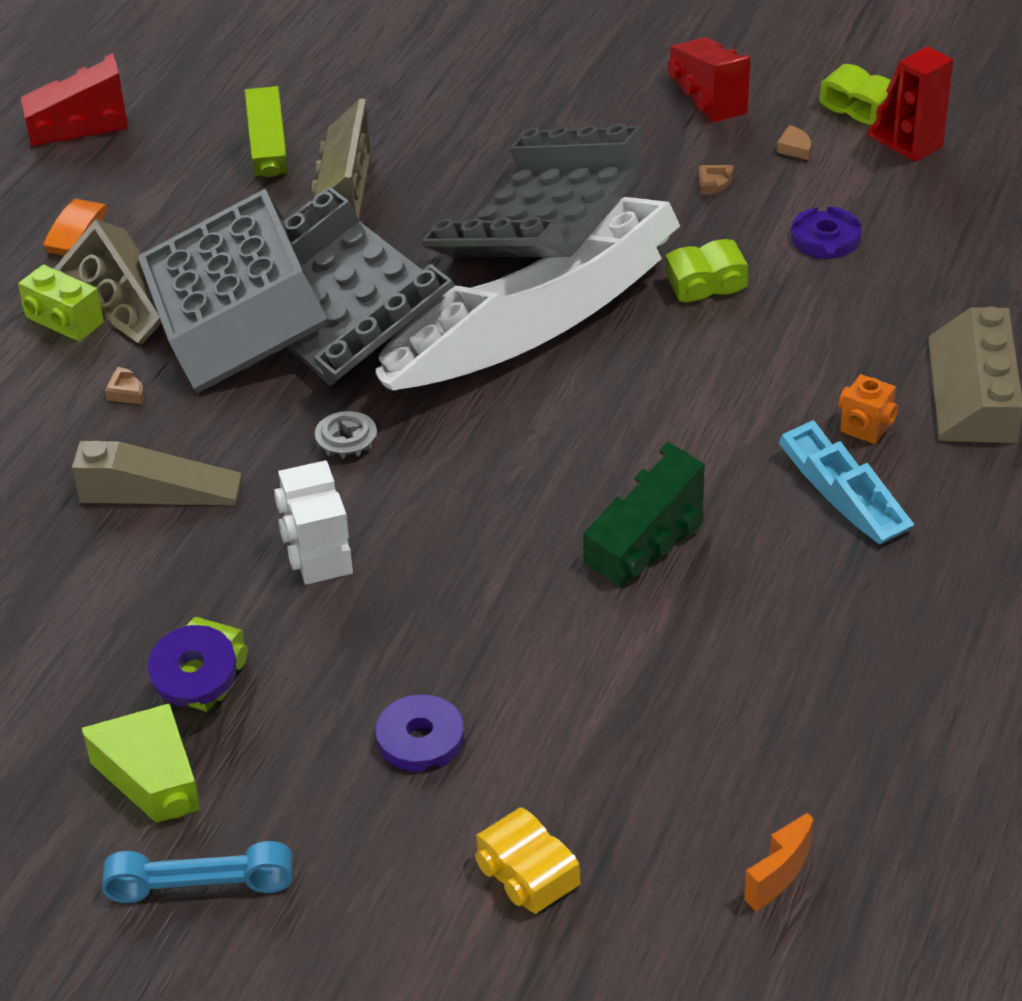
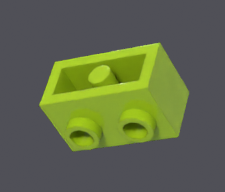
(61, 302)

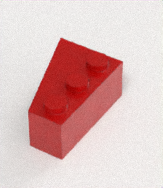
(712, 77)
(916, 105)
(77, 106)

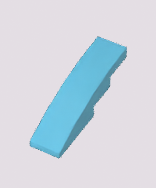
(845, 484)

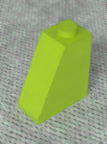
(266, 131)
(145, 761)

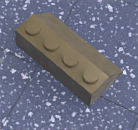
(345, 157)
(976, 378)

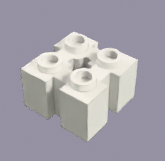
(313, 522)

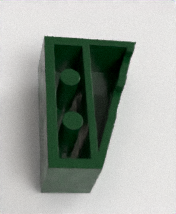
(649, 520)

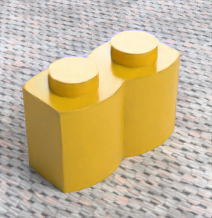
(527, 860)

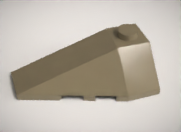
(110, 262)
(145, 476)

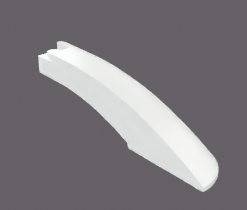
(524, 309)

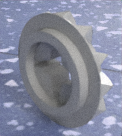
(351, 423)

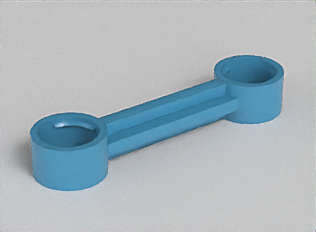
(131, 875)

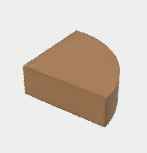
(794, 143)
(714, 178)
(124, 387)

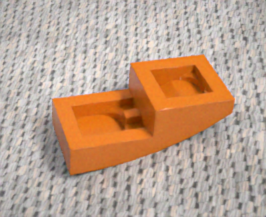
(72, 224)
(786, 857)

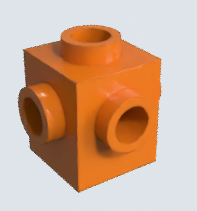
(867, 408)

